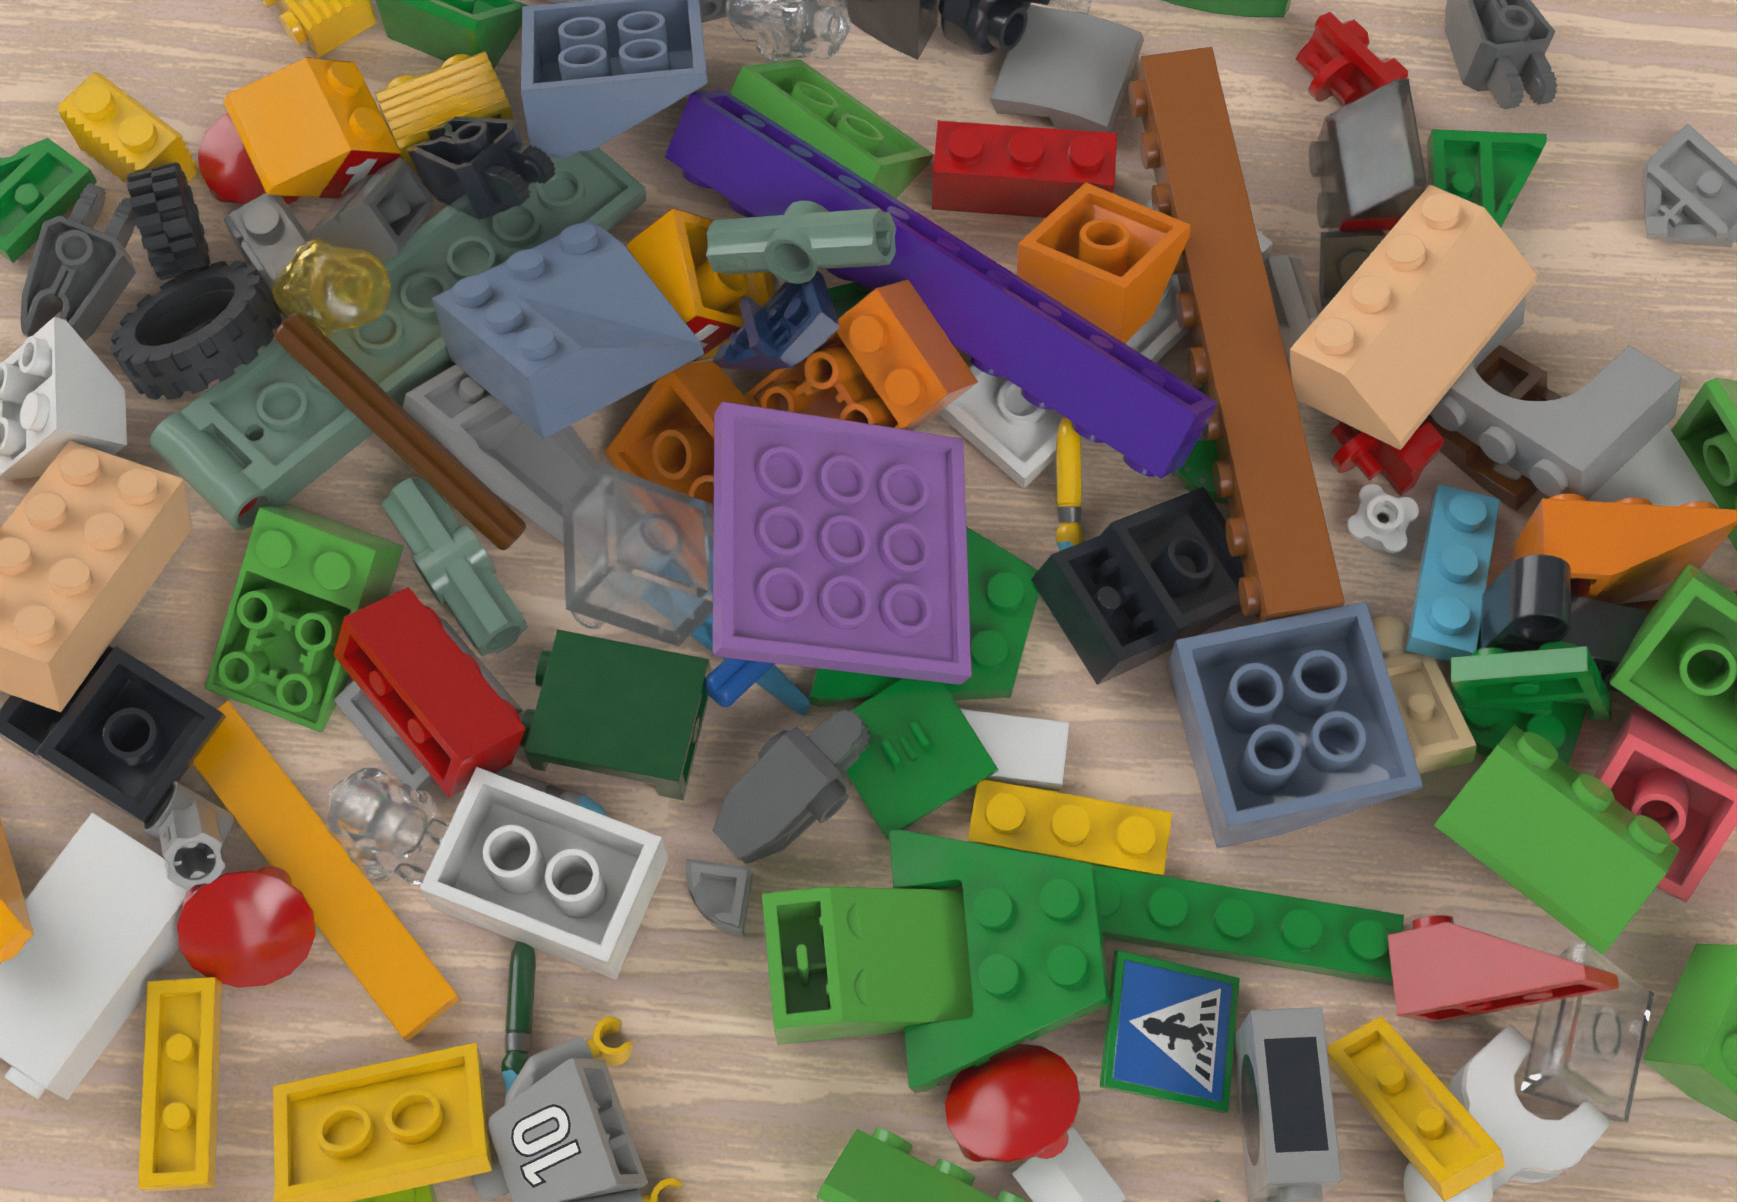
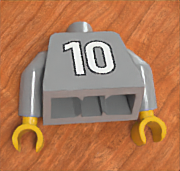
(567, 1130)

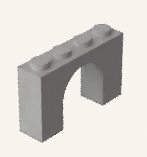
(1570, 440)

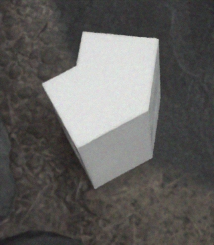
(1069, 1177)

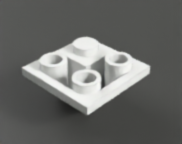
(55, 394)

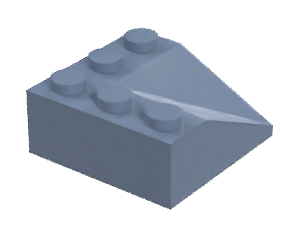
(605, 68)
(564, 328)
(1291, 722)

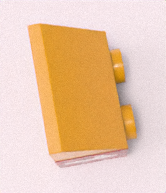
(312, 128)
(707, 301)

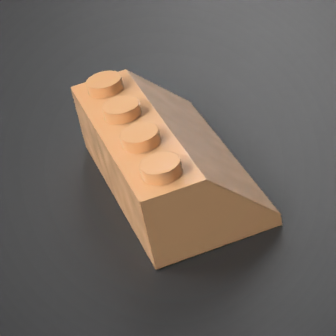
(1411, 318)

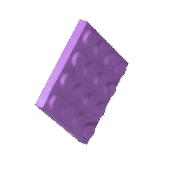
(839, 545)

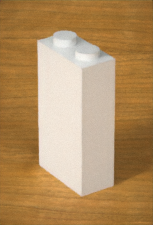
(100, 933)

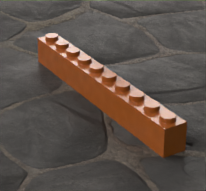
(1235, 341)

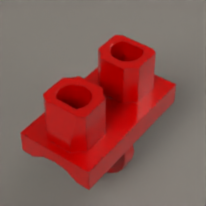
(1343, 63)
(1374, 456)

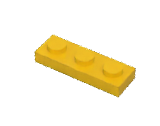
(1070, 827)
(180, 1085)
(1414, 1108)

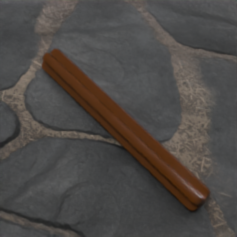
(399, 430)

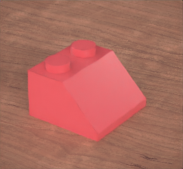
(1677, 785)

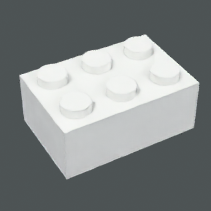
(545, 872)

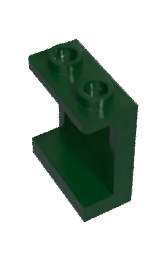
(617, 711)

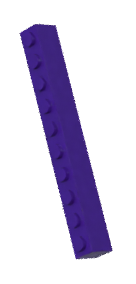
(979, 304)

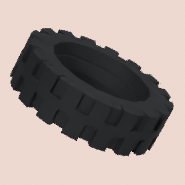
(242, 323)

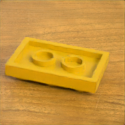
(381, 1128)

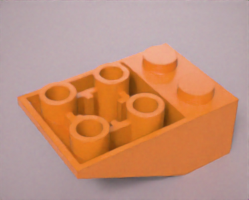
(879, 368)
(1623, 544)

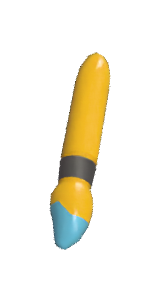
(1068, 485)

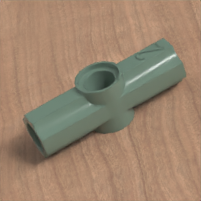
(801, 242)
(454, 566)

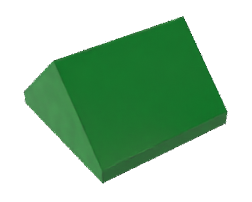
(453, 26)

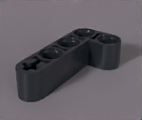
(1535, 607)

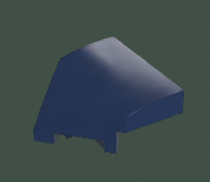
(783, 330)

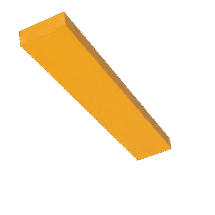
(342, 898)

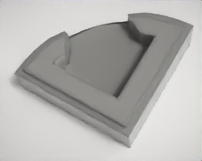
(721, 893)

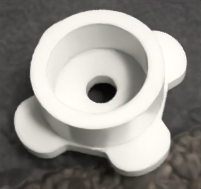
(1378, 535)

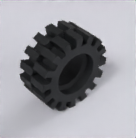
(168, 220)

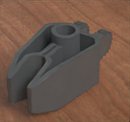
(1502, 49)
(78, 267)
(791, 787)

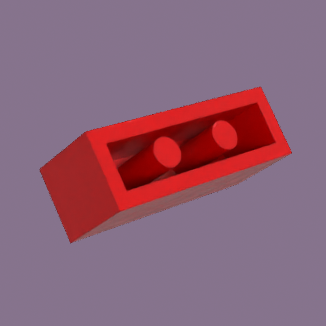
(1017, 167)
(428, 690)

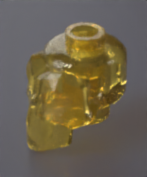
(333, 286)

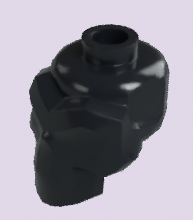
(985, 24)

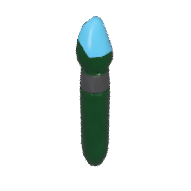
(518, 1011)

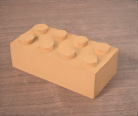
(79, 565)

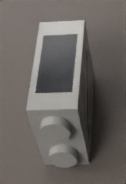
(1286, 1105)

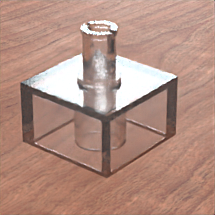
(638, 557)

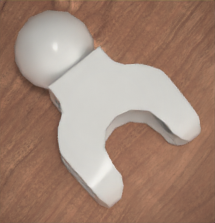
(1530, 1146)

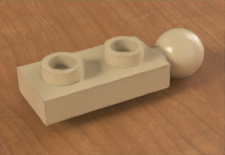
(1425, 702)

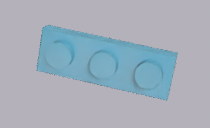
(1452, 574)

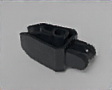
(479, 165)

